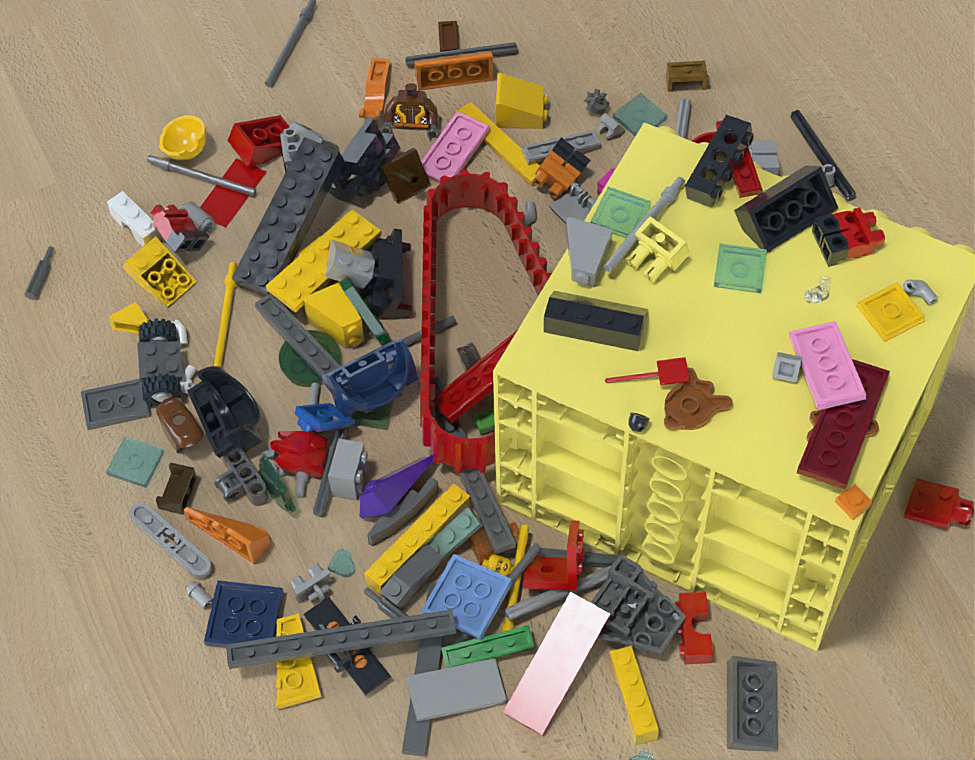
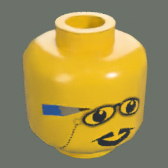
(498, 564)

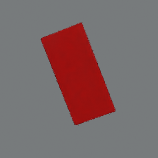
(223, 202)

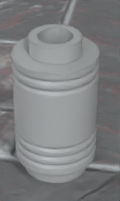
(201, 219)

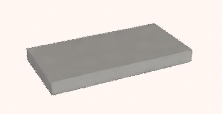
(456, 689)

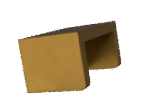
(686, 72)

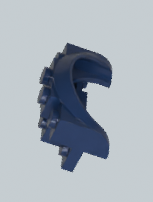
(369, 381)

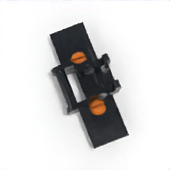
(358, 663)

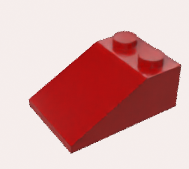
(258, 139)

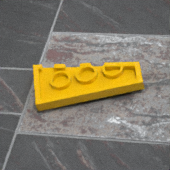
(295, 677)

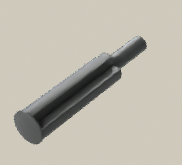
(39, 275)
(385, 605)

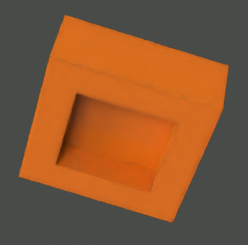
(853, 501)

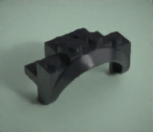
(363, 158)
(387, 276)
(233, 418)

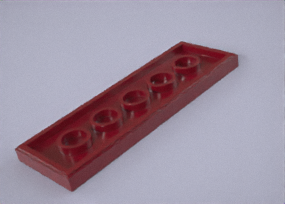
(842, 430)

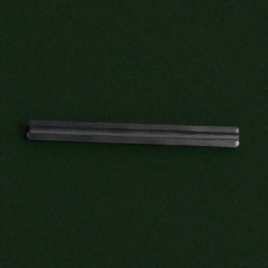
(822, 153)

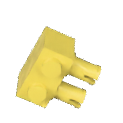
(660, 242)

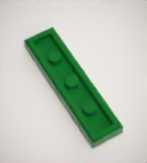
(488, 647)

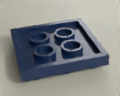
(242, 613)

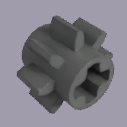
(594, 98)

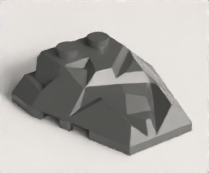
(637, 608)

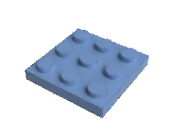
(471, 593)

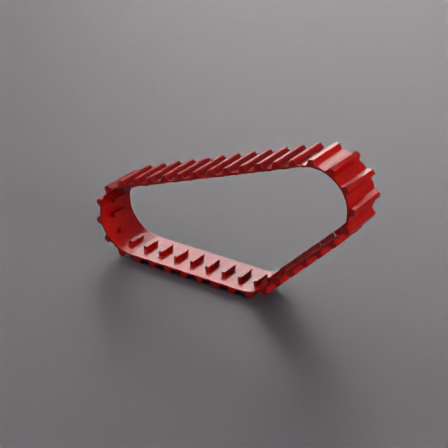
(450, 194)

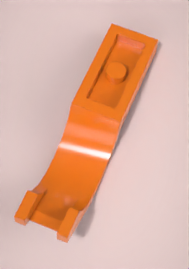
(375, 88)

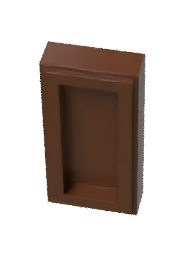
(448, 36)

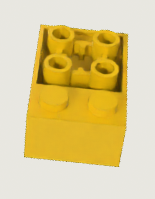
(159, 272)

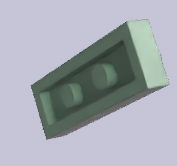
(455, 533)

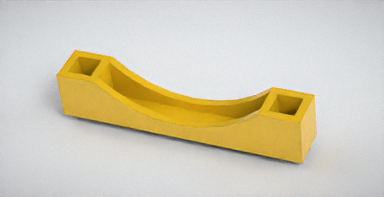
(417, 536)

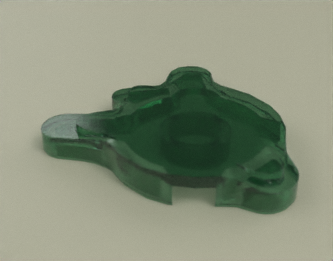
(275, 485)

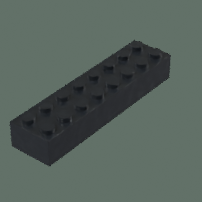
(288, 215)

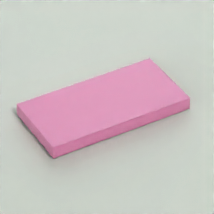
(454, 147)
(827, 365)

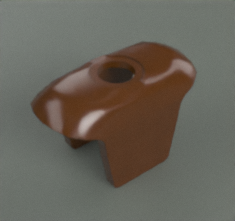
(178, 435)

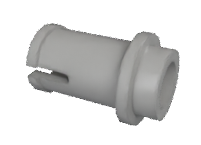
(829, 174)
(199, 594)

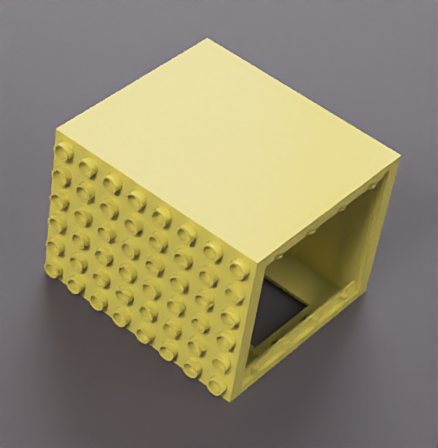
(722, 500)

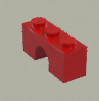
(695, 646)

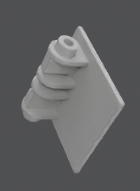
(573, 204)

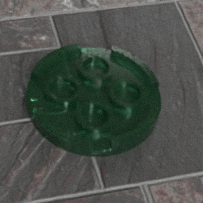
(297, 369)

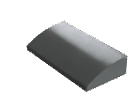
(751, 704)

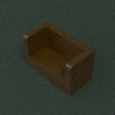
(177, 489)

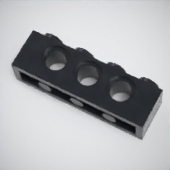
(730, 131)

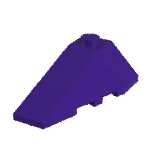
(386, 491)

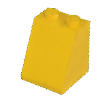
(519, 103)
(334, 315)

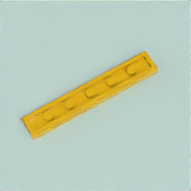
(503, 145)

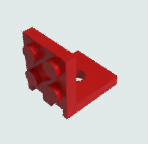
(558, 572)

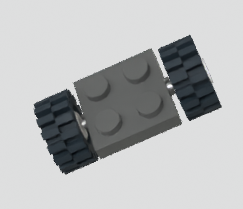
(159, 361)

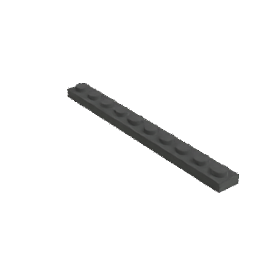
(478, 489)
(340, 639)

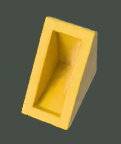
(128, 319)

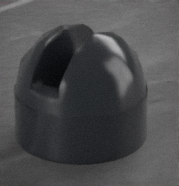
(637, 422)

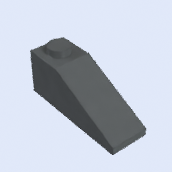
(411, 577)

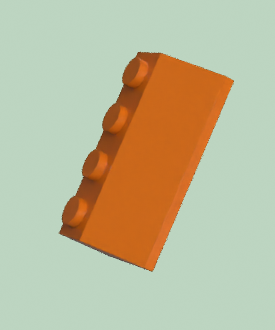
(454, 70)

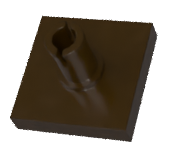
(405, 174)

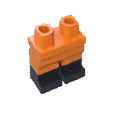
(556, 174)

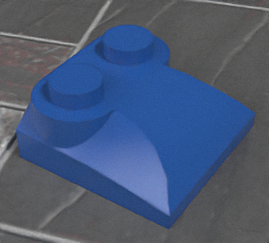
(321, 418)

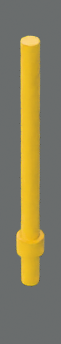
(230, 284)
(514, 589)

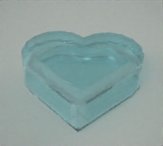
(342, 564)

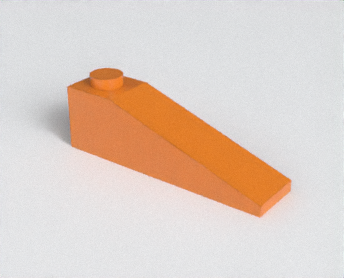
(237, 535)

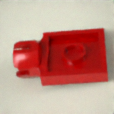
(938, 505)

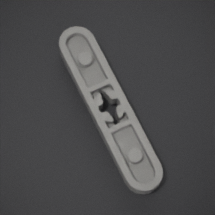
(156, 527)

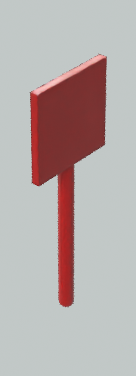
(669, 372)

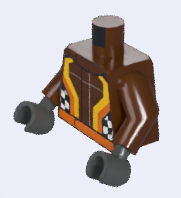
(411, 109)

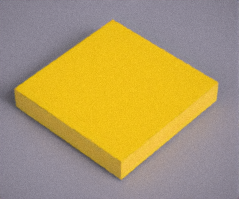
(890, 311)

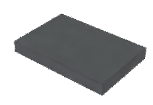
(114, 404)

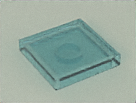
(637, 112)
(620, 211)
(740, 268)
(135, 462)

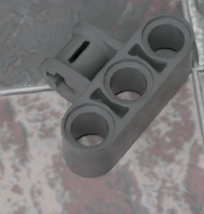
(238, 485)

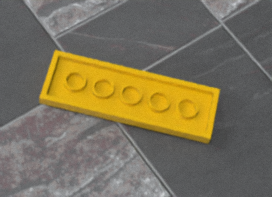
(307, 271)

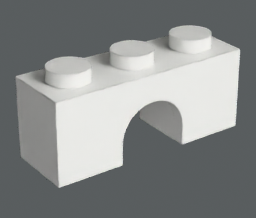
(128, 213)

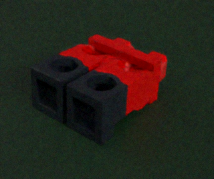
(178, 228)
(846, 235)

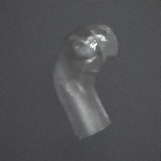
(820, 292)

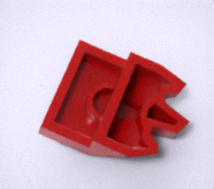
(300, 452)

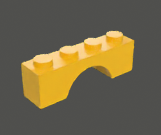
(637, 704)

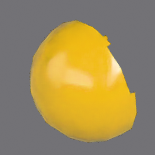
(183, 138)

